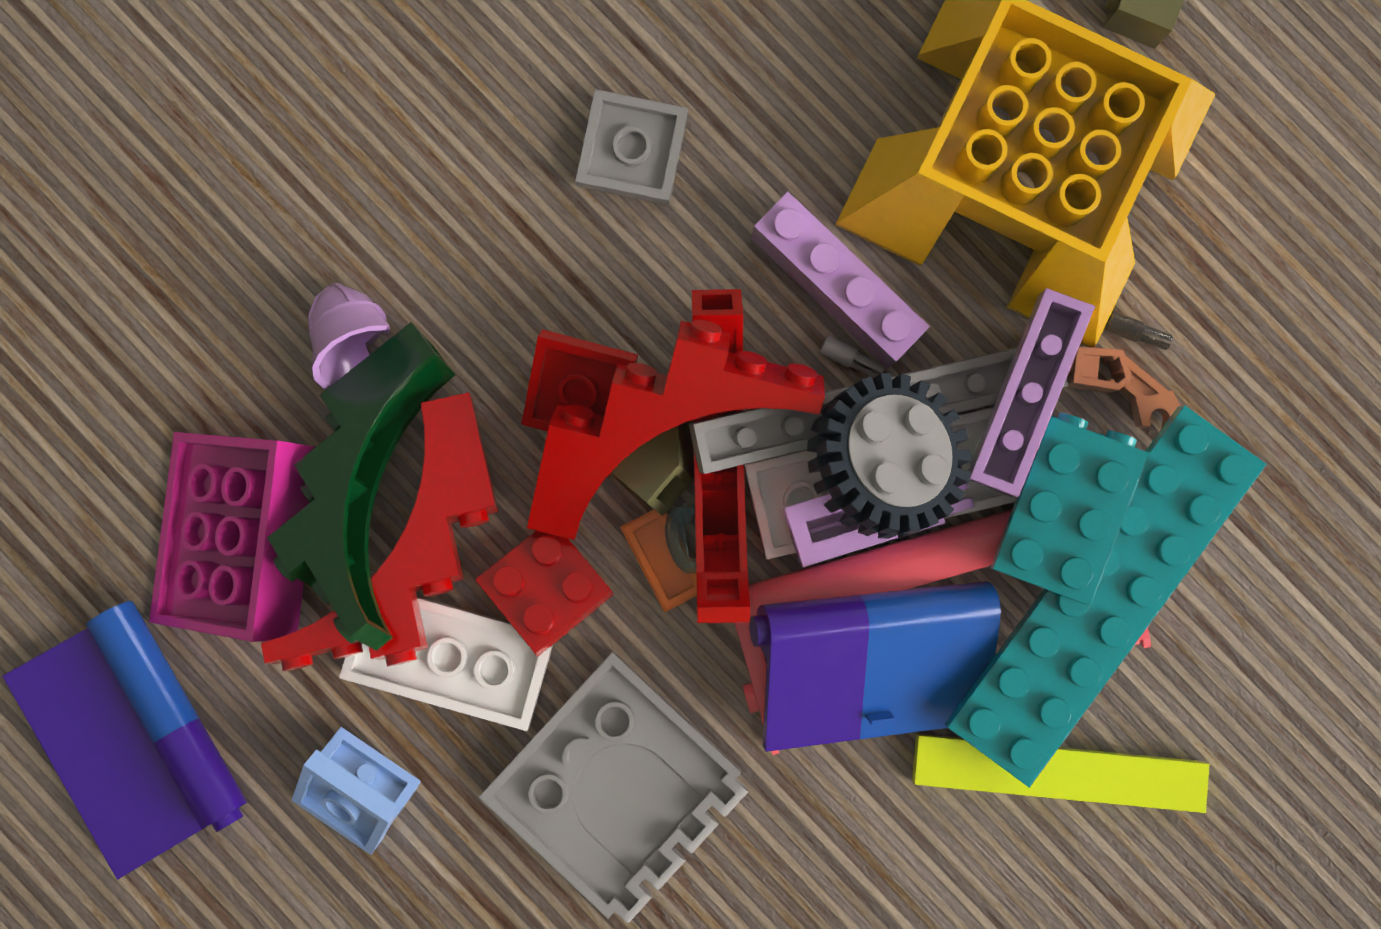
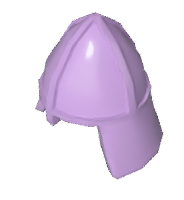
(340, 329)

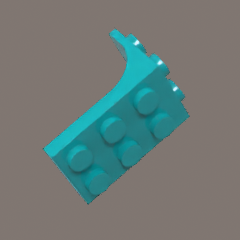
(1070, 508)

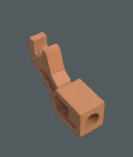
(1129, 379)

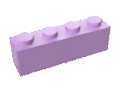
(838, 280)
(1030, 392)

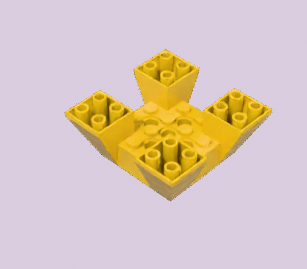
(1077, 213)

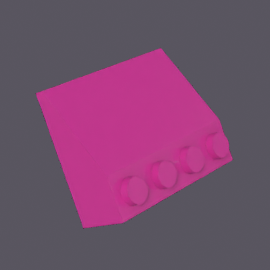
(214, 545)

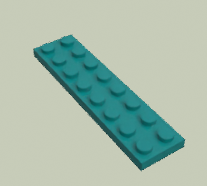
(1069, 649)

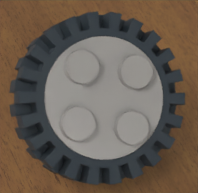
(889, 456)

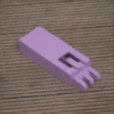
(821, 535)

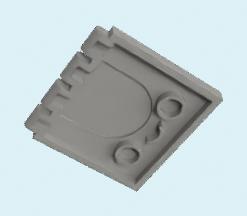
(615, 789)

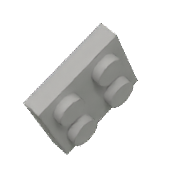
(632, 147)

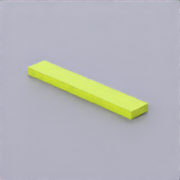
(1068, 775)

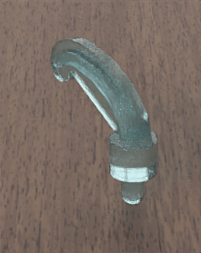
(676, 536)

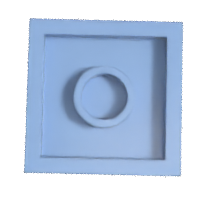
(354, 789)

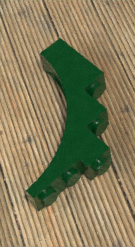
(330, 536)

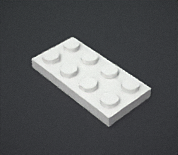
(469, 667)

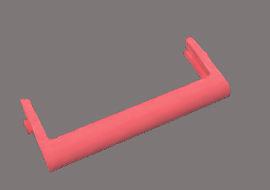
(877, 570)

